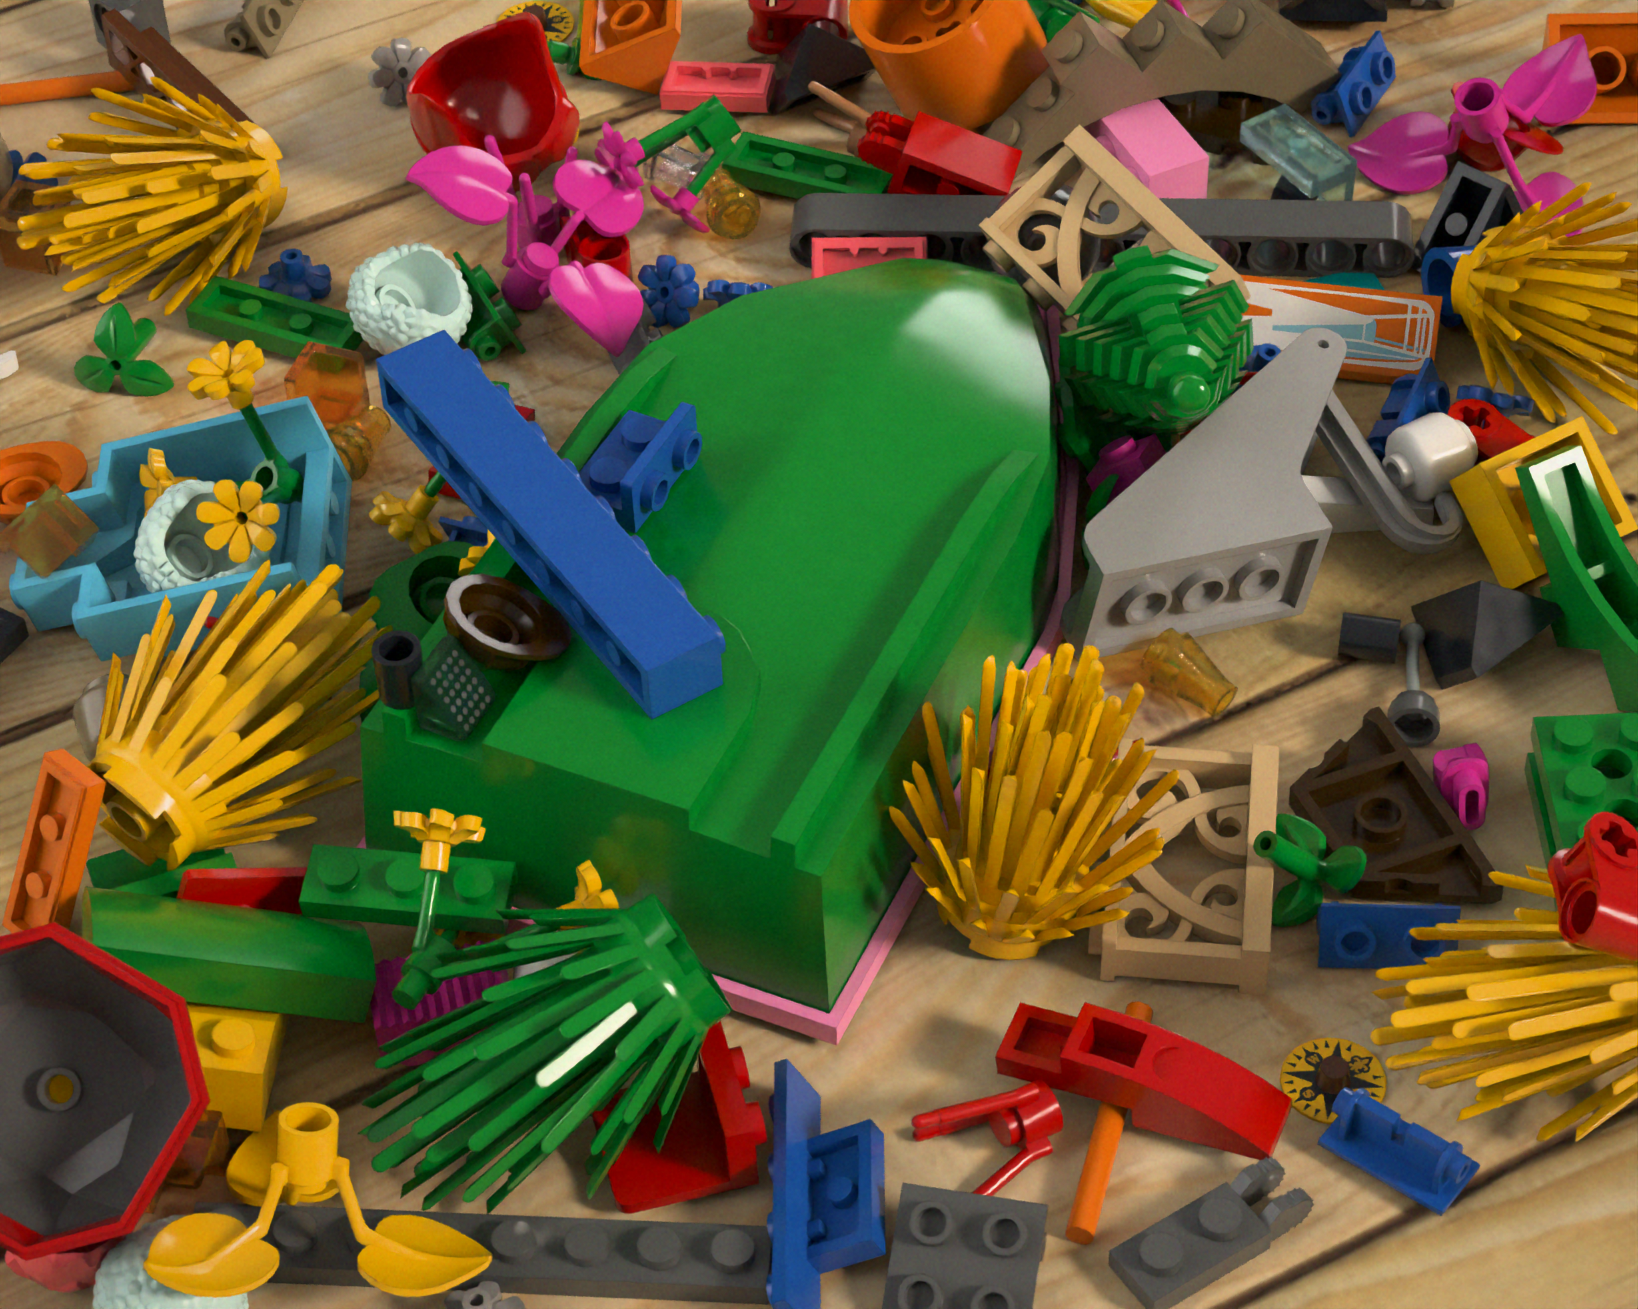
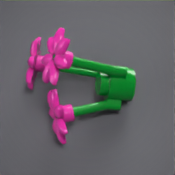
(706, 125)

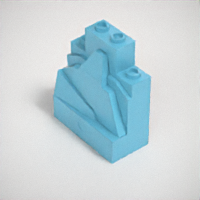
(101, 586)

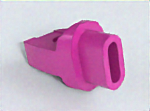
(1464, 782)

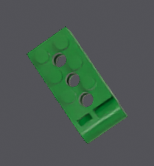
(1581, 770)

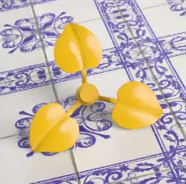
(293, 1163)

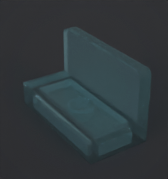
(1301, 153)

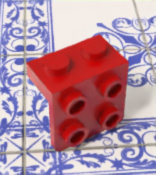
(707, 1143)

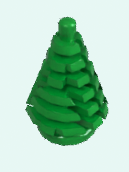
(1156, 341)

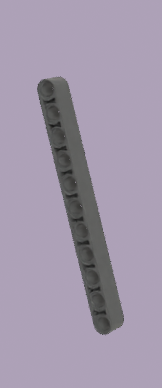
(1248, 234)

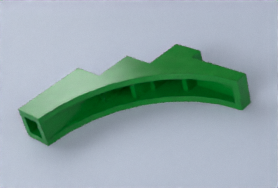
(1587, 566)

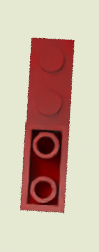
(1157, 1074)

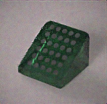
(451, 691)

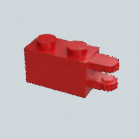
(936, 156)

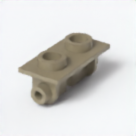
(261, 24)

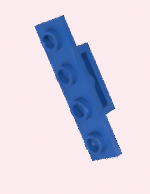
(823, 1193)

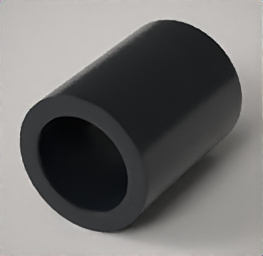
(1369, 637)
(396, 660)

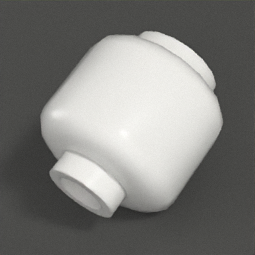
(1429, 454)

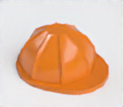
(33, 469)

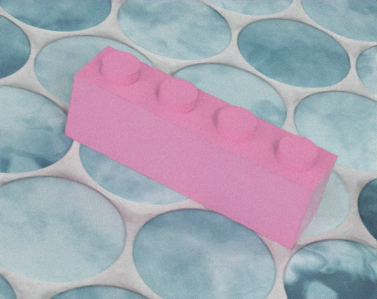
(1155, 149)

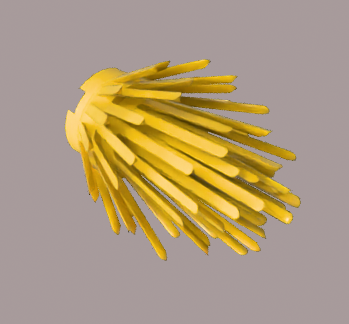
(191, 184)
(1556, 297)
(230, 718)
(1024, 844)
(1548, 1003)

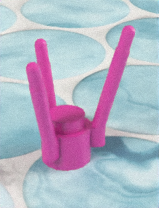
(536, 213)

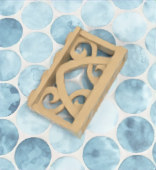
(1100, 184)
(1239, 931)

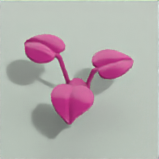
(1551, 87)
(594, 297)

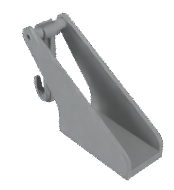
(1224, 520)

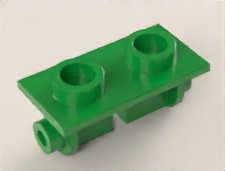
(491, 322)

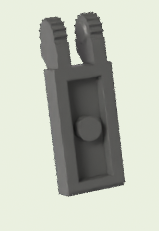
(1208, 1237)

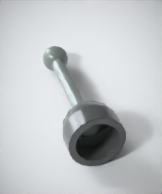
(1414, 711)

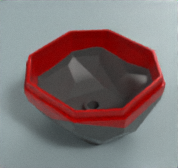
(138, 1091)

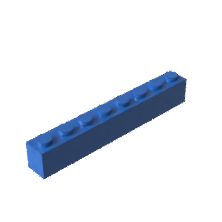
(553, 524)

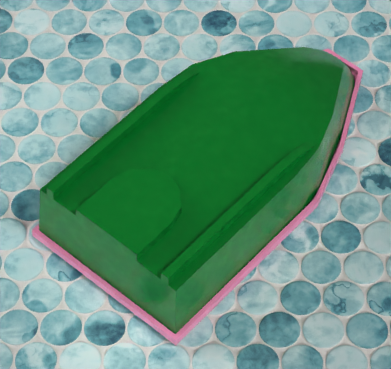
(865, 535)

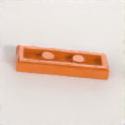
(54, 843)

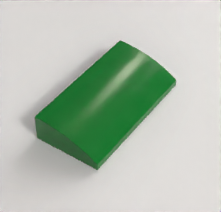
(237, 953)

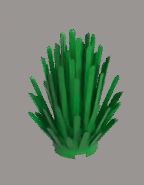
(555, 1041)

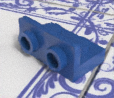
(642, 463)

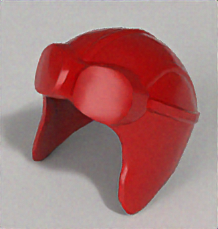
(497, 86)

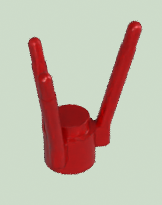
(1016, 1118)

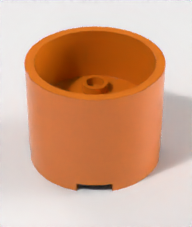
(952, 55)

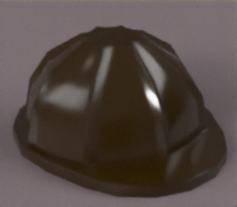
(503, 623)

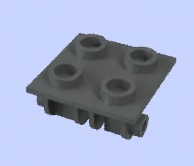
(964, 1251)

